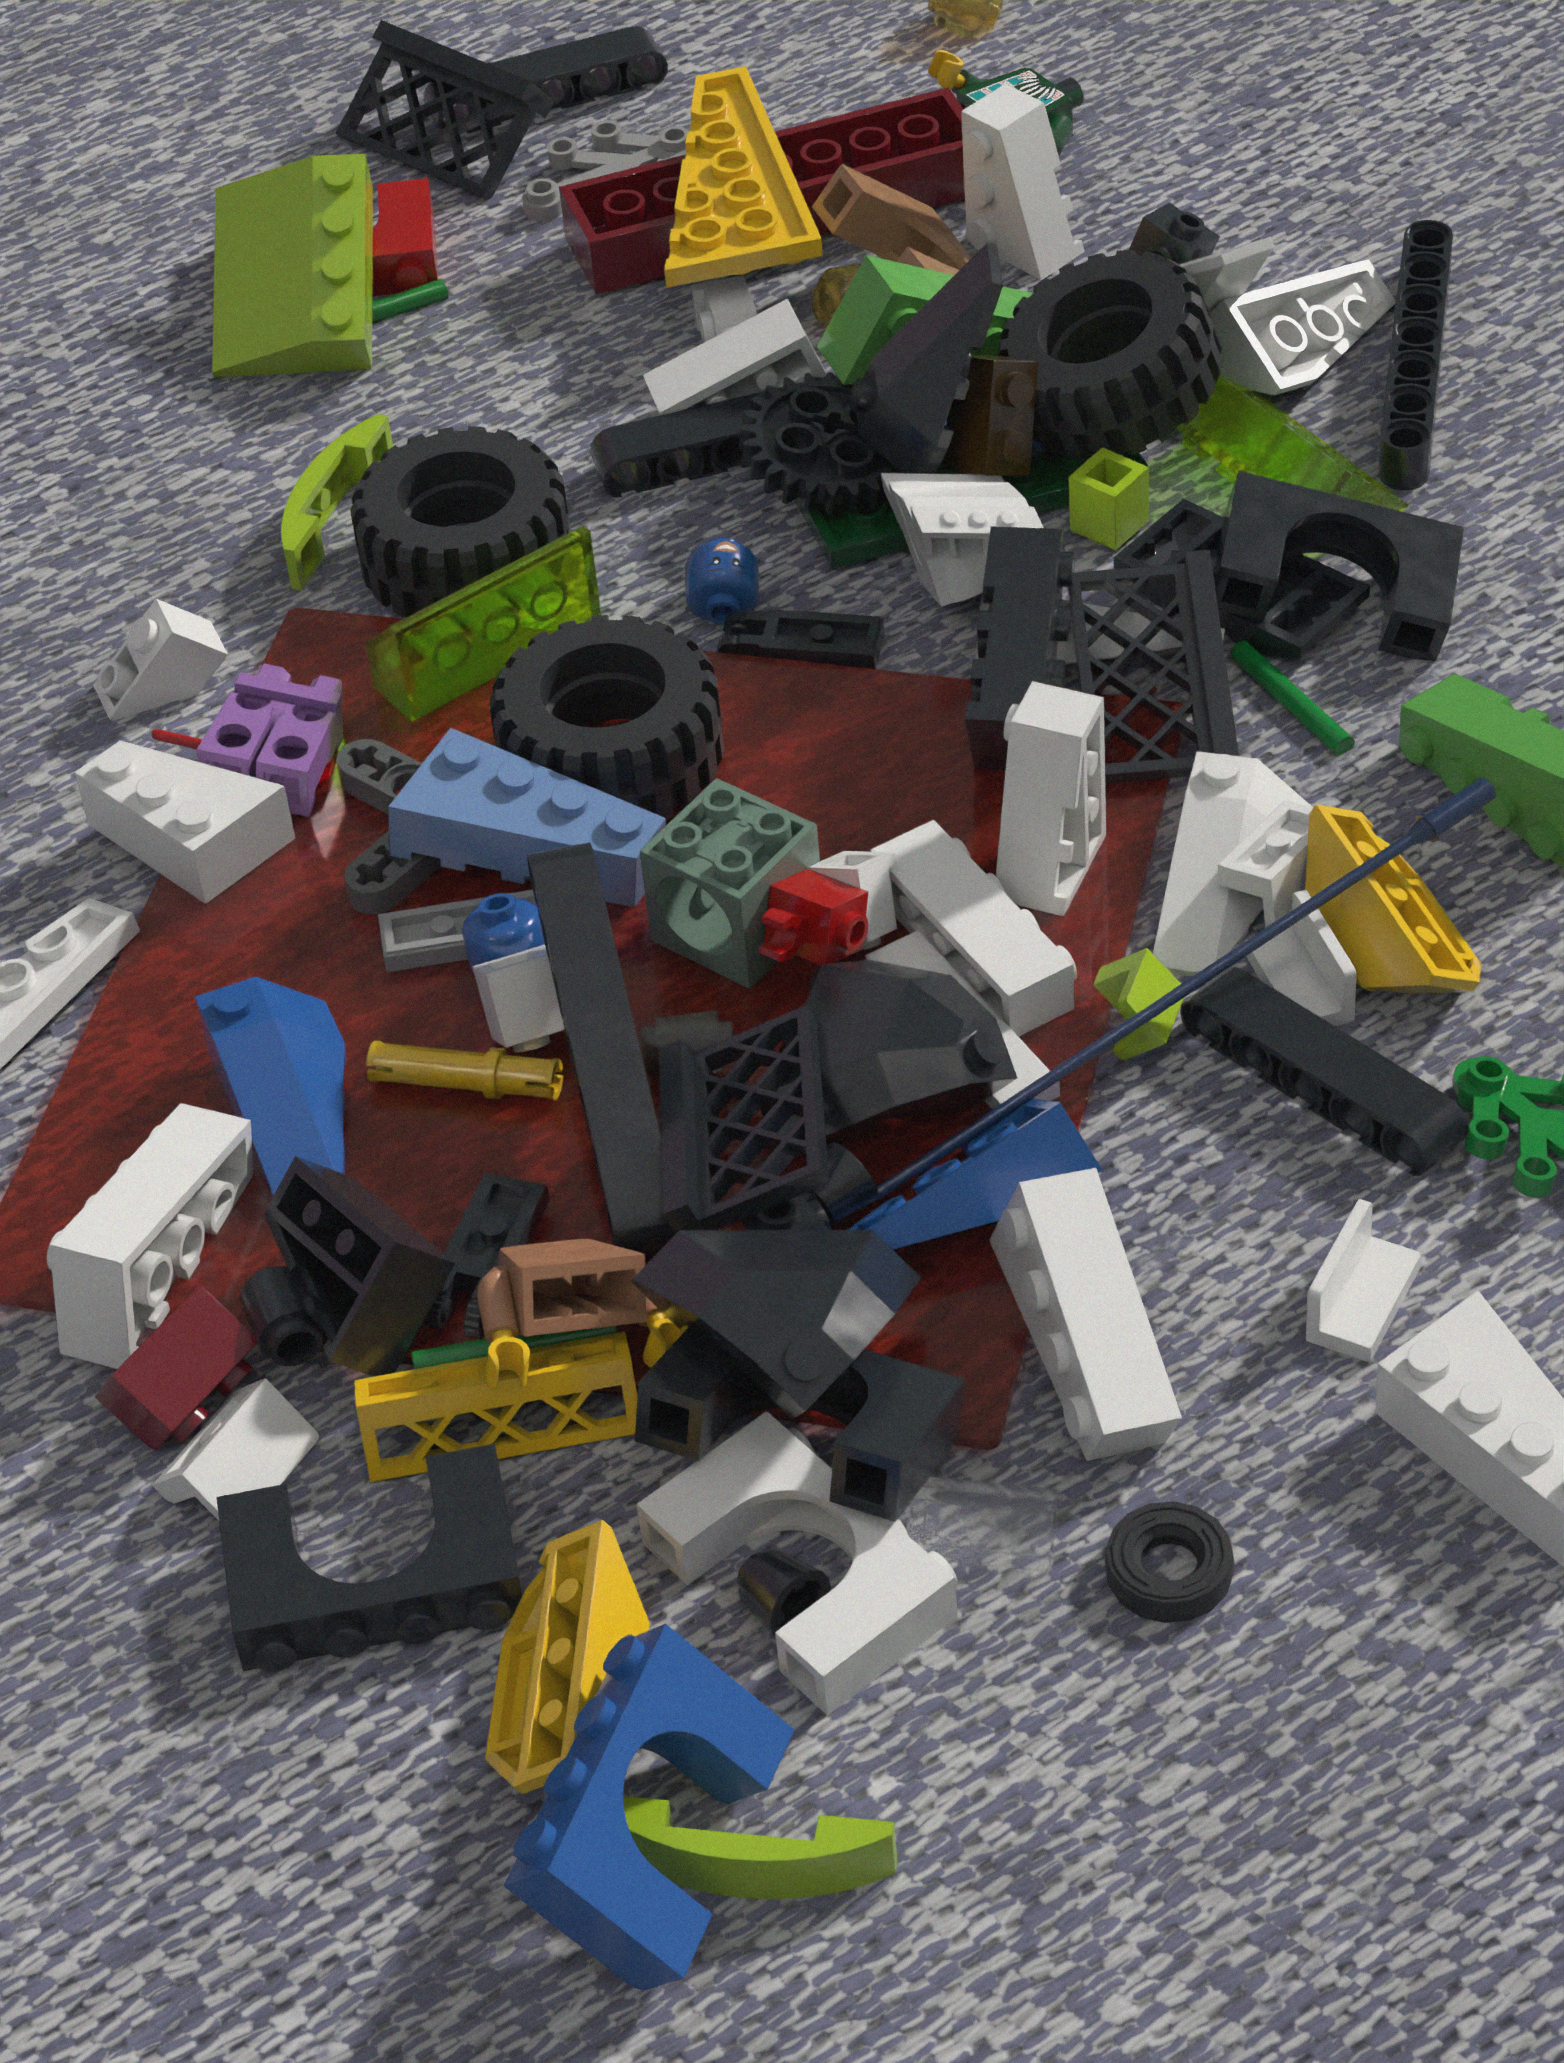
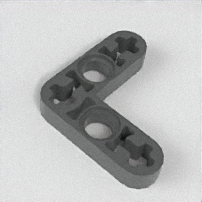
(368, 881)

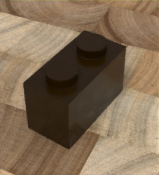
(995, 418)

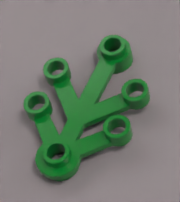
(1490, 1087)

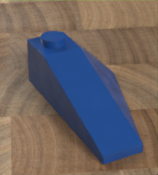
(280, 1070)
(958, 1196)

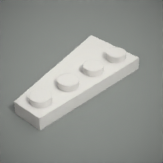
(57, 968)

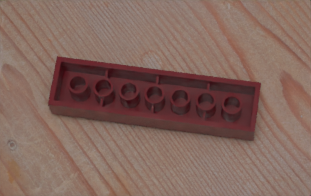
(625, 218)

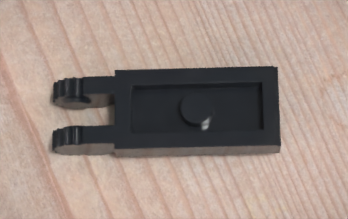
(805, 637)
(498, 1216)

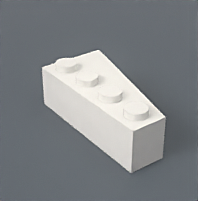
(145, 1232)
(1483, 1416)

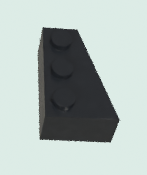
(360, 1263)

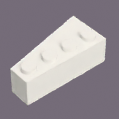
(1085, 1313)

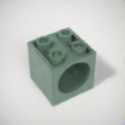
(713, 877)

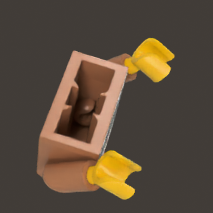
(564, 1290)

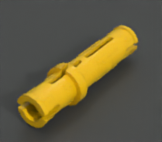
(489, 1072)

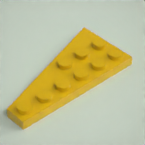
(735, 189)

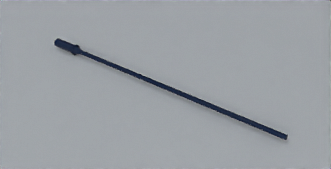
(1426, 828)

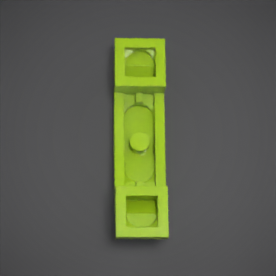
(321, 491)
(739, 1865)

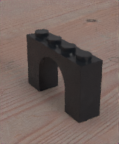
(1404, 553)
(894, 1412)
(293, 1614)

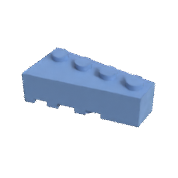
(496, 808)

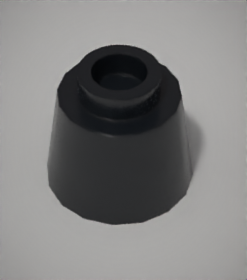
(848, 1187)
(779, 1587)

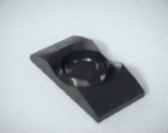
(1305, 602)

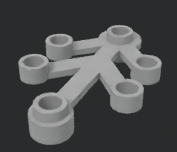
(542, 195)

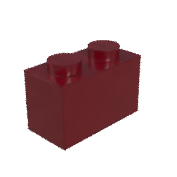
(177, 1369)

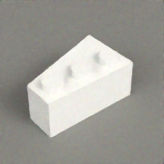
(1013, 183)
(737, 362)
(1051, 796)
(185, 816)

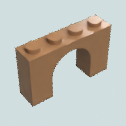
(888, 223)

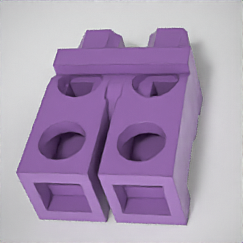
(278, 732)

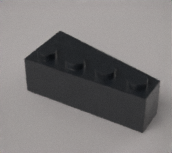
(1017, 632)

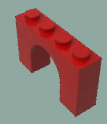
(404, 238)

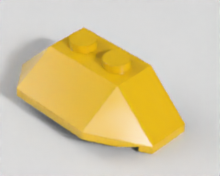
(1389, 918)
(558, 1651)

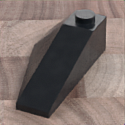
(925, 366)

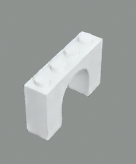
(775, 1482)

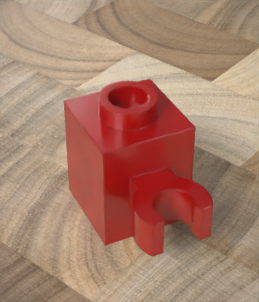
(814, 919)

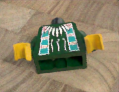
(1057, 97)

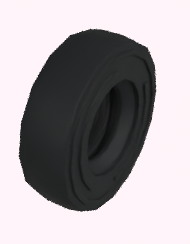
(1176, 1525)

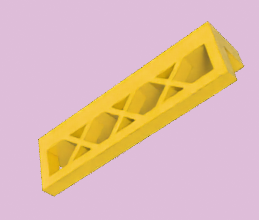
(462, 1388)

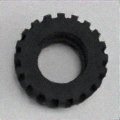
(1104, 307)
(446, 480)
(614, 673)

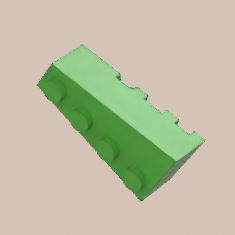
(881, 303)
(1476, 733)

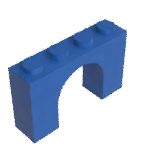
(578, 1854)

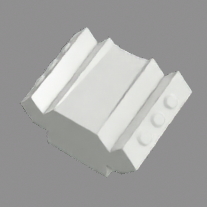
(950, 525)

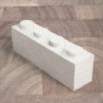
(979, 928)

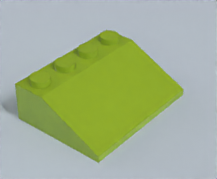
(294, 269)

